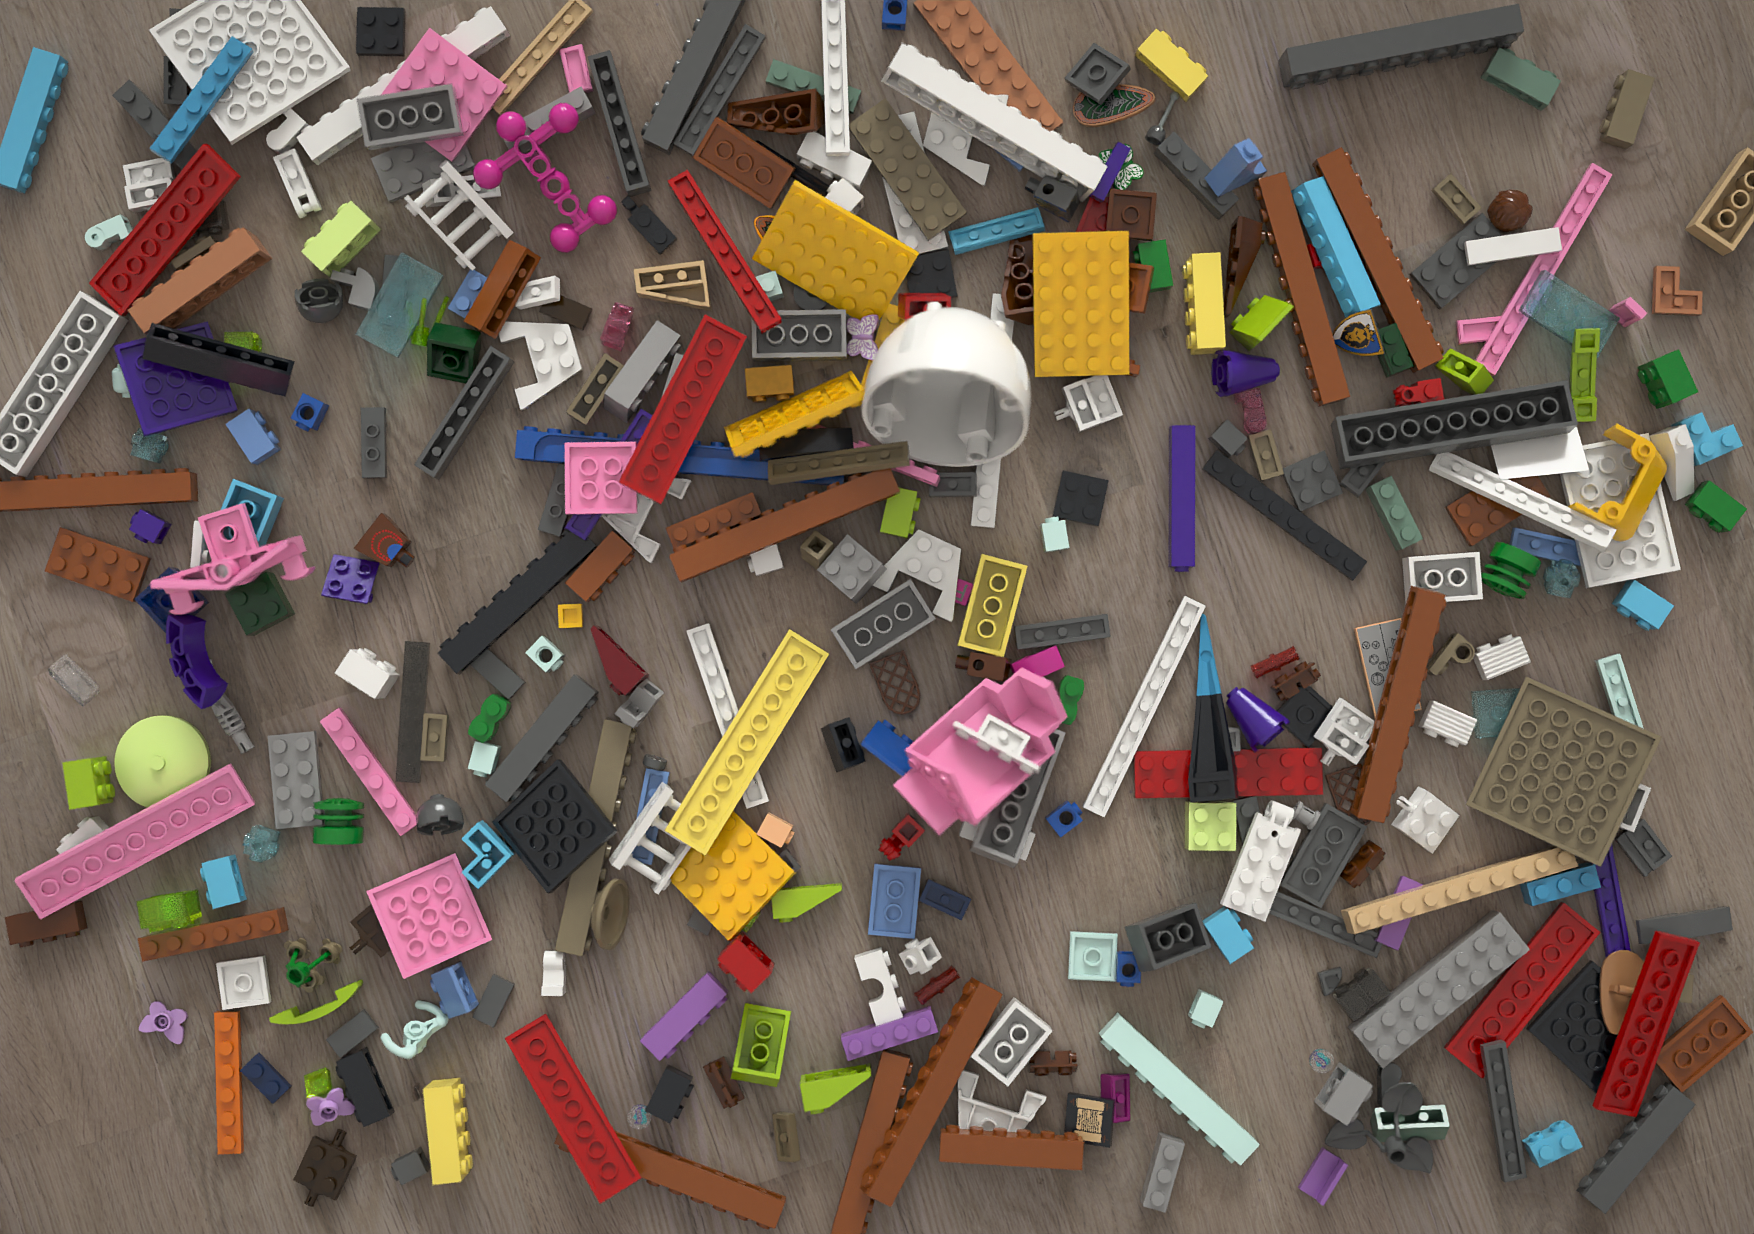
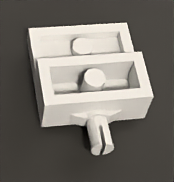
(146, 182)
(1090, 402)
(1345, 733)
(1424, 819)

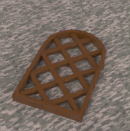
(914, 683)
(1343, 797)

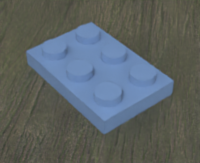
(894, 901)

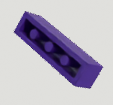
(1113, 165)

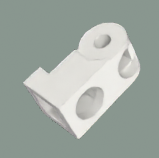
(285, 135)
(554, 974)

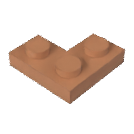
(1667, 296)

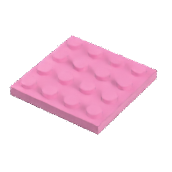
(440, 63)
(429, 915)

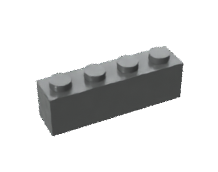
(1191, 172)

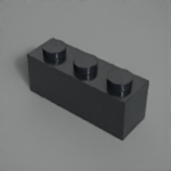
(364, 1087)

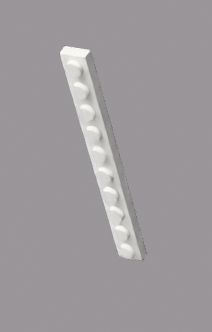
(988, 474)
(1144, 706)

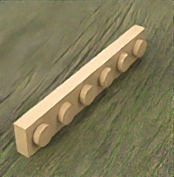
(541, 51)

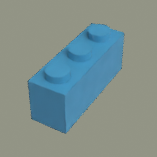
(1561, 884)

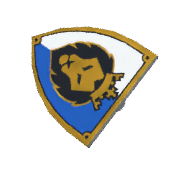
(1359, 334)

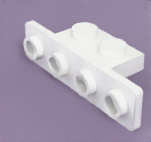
(1002, 739)

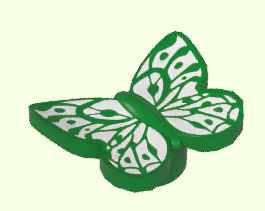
(1128, 171)

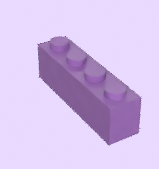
(684, 1015)
(877, 1038)

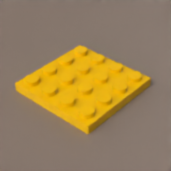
(733, 877)

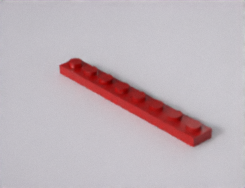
(724, 251)

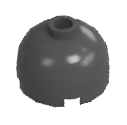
(319, 300)
(439, 815)

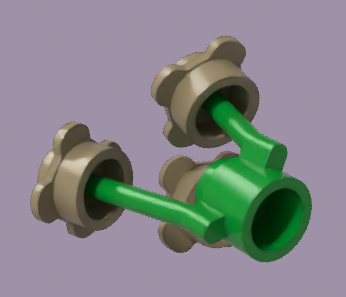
(306, 975)

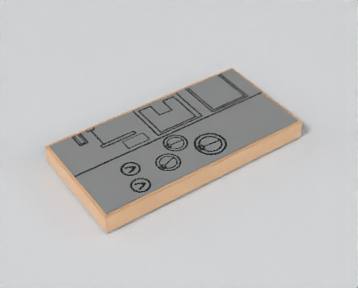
(1376, 648)

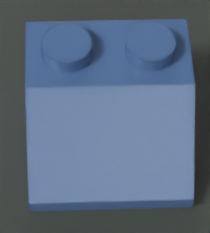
(454, 990)

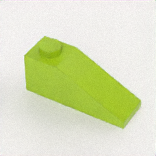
(794, 901)

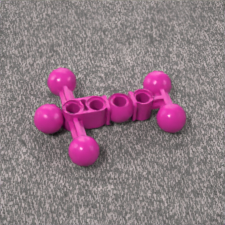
(512, 128)

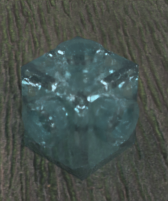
(149, 447)
(1561, 578)
(261, 843)

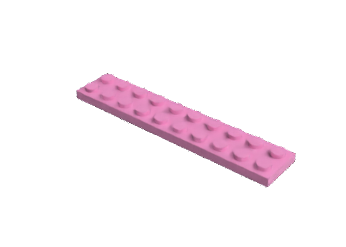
(134, 841)

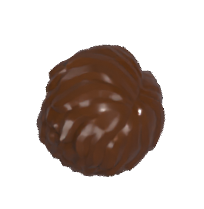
(1510, 210)

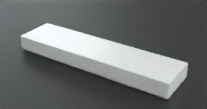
(1513, 246)

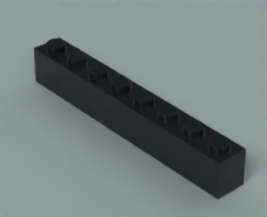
(516, 601)

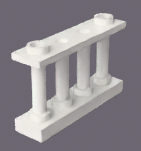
(465, 193)
(636, 837)

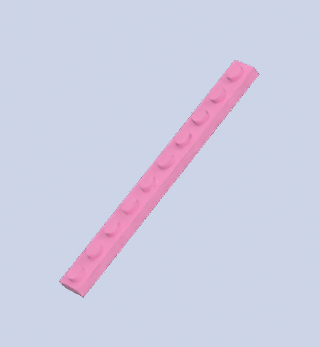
(1569, 225)

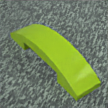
(1583, 373)
(292, 1015)

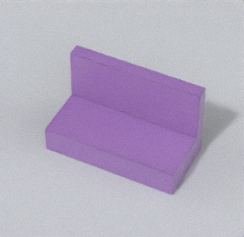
(1323, 1175)

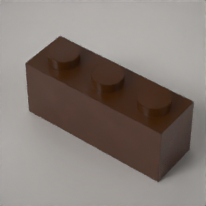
(27, 926)

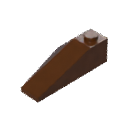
(781, 113)
(1244, 244)
(1018, 281)

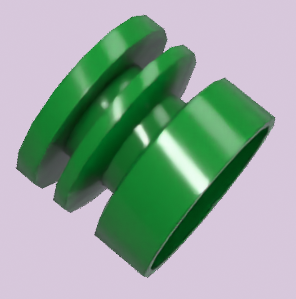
(1508, 574)
(338, 822)

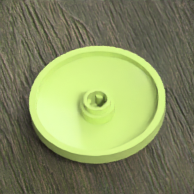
(160, 758)

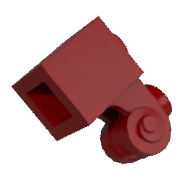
(1419, 392)
(904, 833)

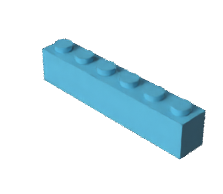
(30, 118)
(1334, 246)

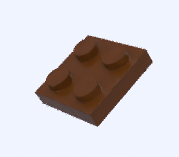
(1131, 212)

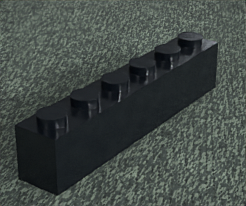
(218, 359)

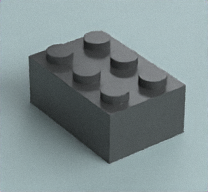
(1167, 937)

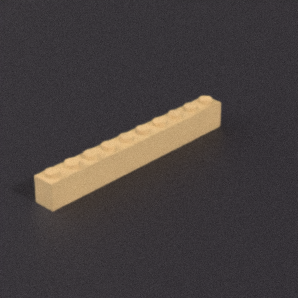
(1457, 889)

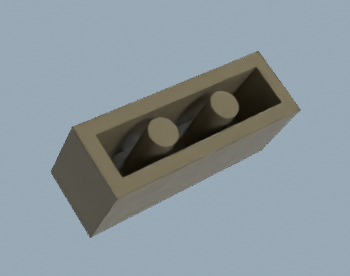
(1626, 109)
(593, 389)

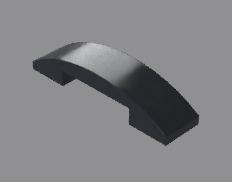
(808, 442)

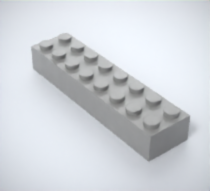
(1438, 988)

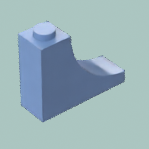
(1236, 168)

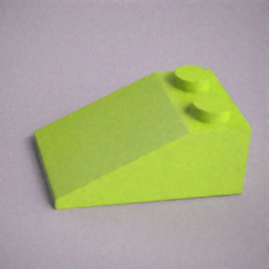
(1259, 320)
(761, 1045)
(826, 1087)

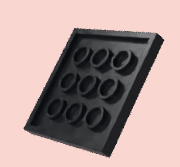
(554, 826)
(1576, 1029)

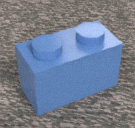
(253, 436)

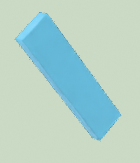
(996, 231)

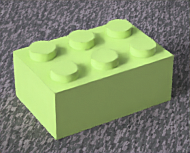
(340, 239)

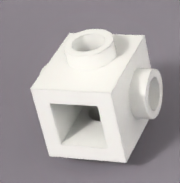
(920, 955)

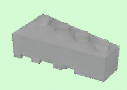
(641, 371)

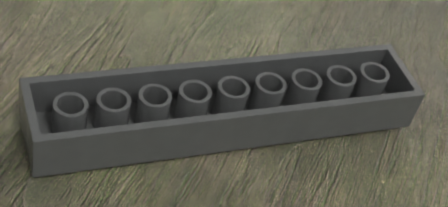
(1400, 46)
(1453, 424)

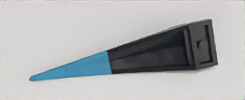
(1212, 757)

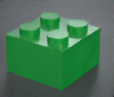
(1667, 379)

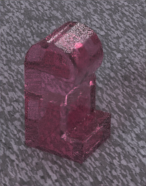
(617, 326)
(1253, 410)

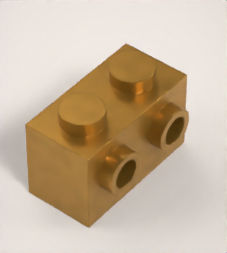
(769, 382)

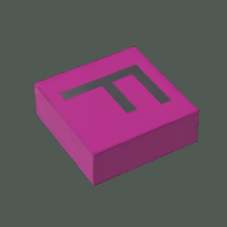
(963, 592)

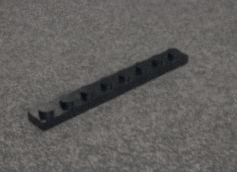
(1284, 515)

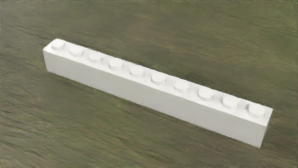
(344, 125)

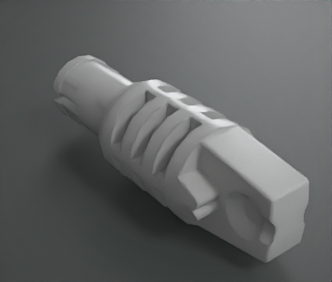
(232, 723)

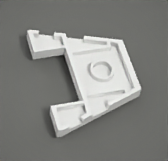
(954, 144)
(551, 353)
(631, 524)
(929, 562)
(989, 1116)

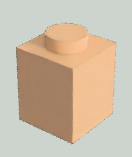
(776, 830)

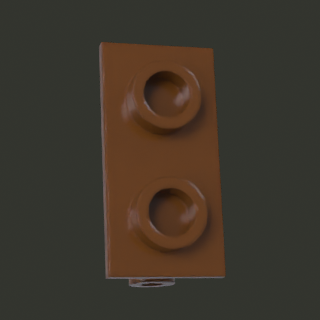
(1287, 684)
(1368, 855)
(1061, 1064)
(725, 1087)

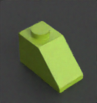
(1465, 372)

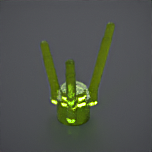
(421, 333)

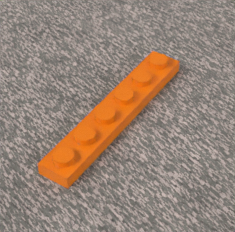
(228, 1082)

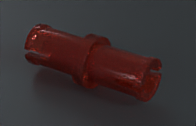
(1274, 662)
(937, 985)

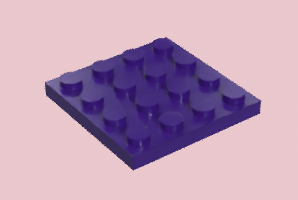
(168, 395)

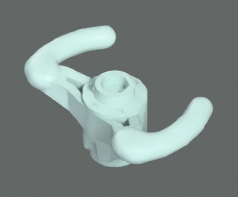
(416, 1032)

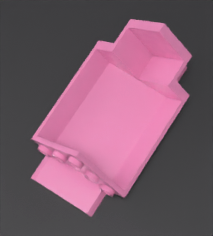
(957, 777)

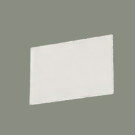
(1540, 456)

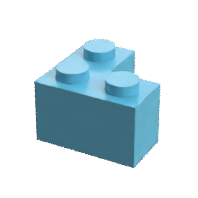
(1707, 443)
(491, 852)

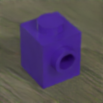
(149, 527)

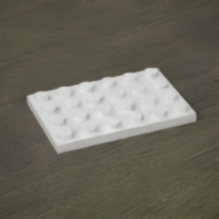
(1608, 479)

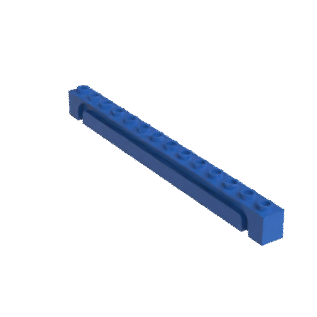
(700, 459)

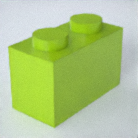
(899, 513)

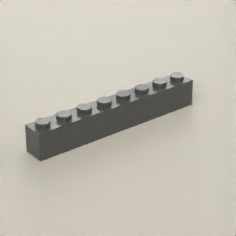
(690, 73)

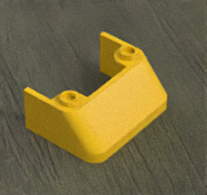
(1628, 514)

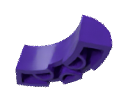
(191, 660)

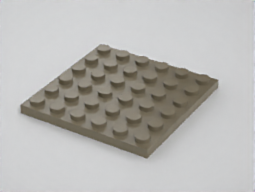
(1563, 771)

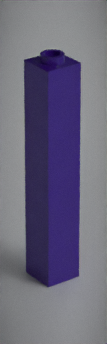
(1181, 497)

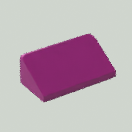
(1117, 1087)

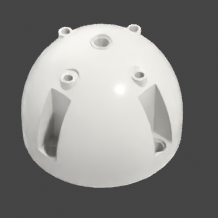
(949, 389)

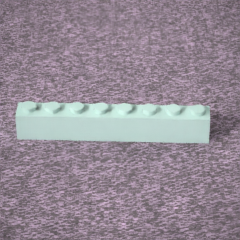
(1179, 1089)

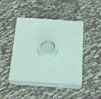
(1092, 956)

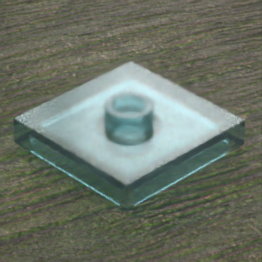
(1491, 710)

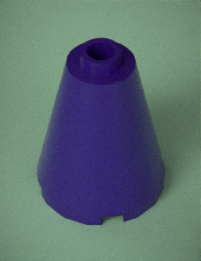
(1239, 372)
(1255, 718)

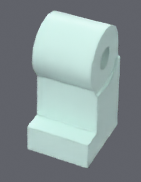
(108, 232)

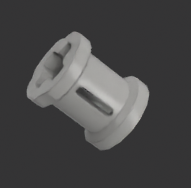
(1305, 815)

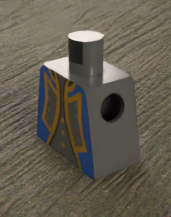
(1061, 199)

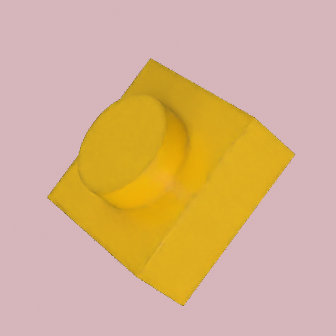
(570, 615)

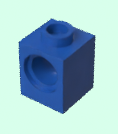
(897, 21)
(319, 412)
(1053, 818)
(1123, 958)

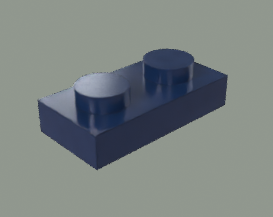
(944, 899)
(265, 1078)

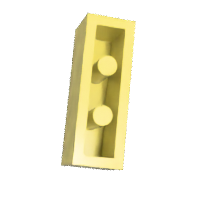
(1171, 64)

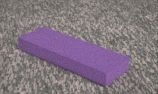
(1393, 933)

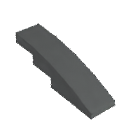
(175, 87)
(1686, 924)

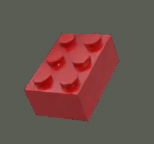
(745, 962)

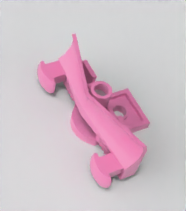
(233, 560)

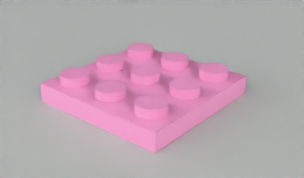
(593, 478)

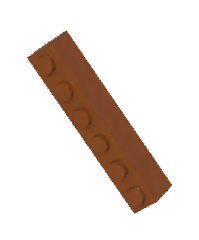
(213, 934)
(1011, 1148)

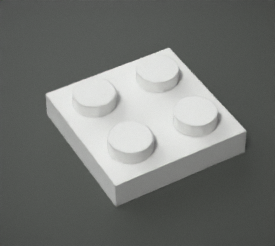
(243, 982)

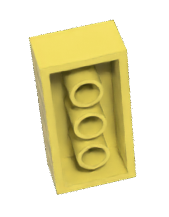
(1205, 303)
(992, 605)
(447, 1130)

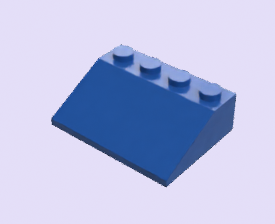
(888, 746)

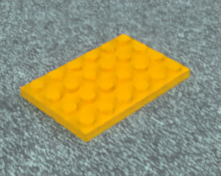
(834, 254)
(1081, 303)
(792, 414)

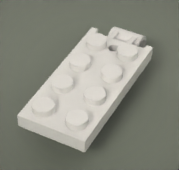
(1262, 862)

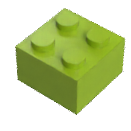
(88, 782)

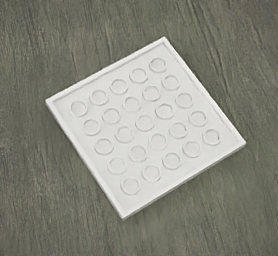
(287, 64)

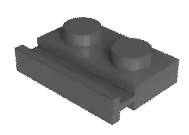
(1643, 848)

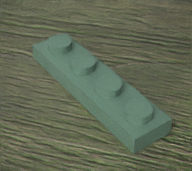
(797, 79)

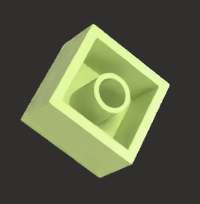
(1210, 826)

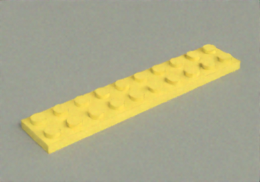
(746, 742)

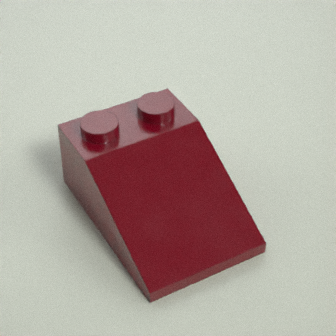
(619, 667)

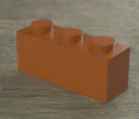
(601, 567)

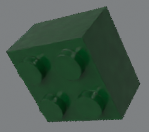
(260, 604)

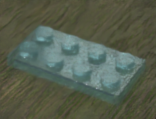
(398, 305)
(1564, 309)

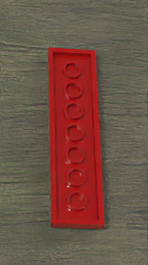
(165, 229)
(682, 409)
(1259, 773)
(1523, 986)
(1645, 1024)
(573, 1108)

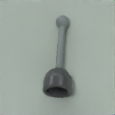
(1157, 134)

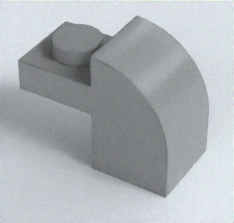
(363, 286)
(639, 704)

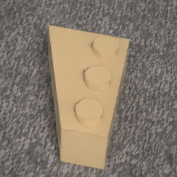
(675, 284)

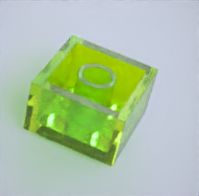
(169, 909)

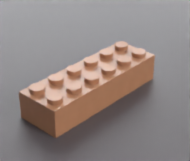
(201, 281)

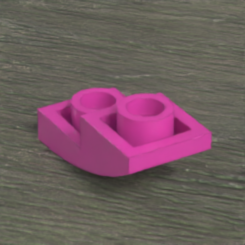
(1041, 663)

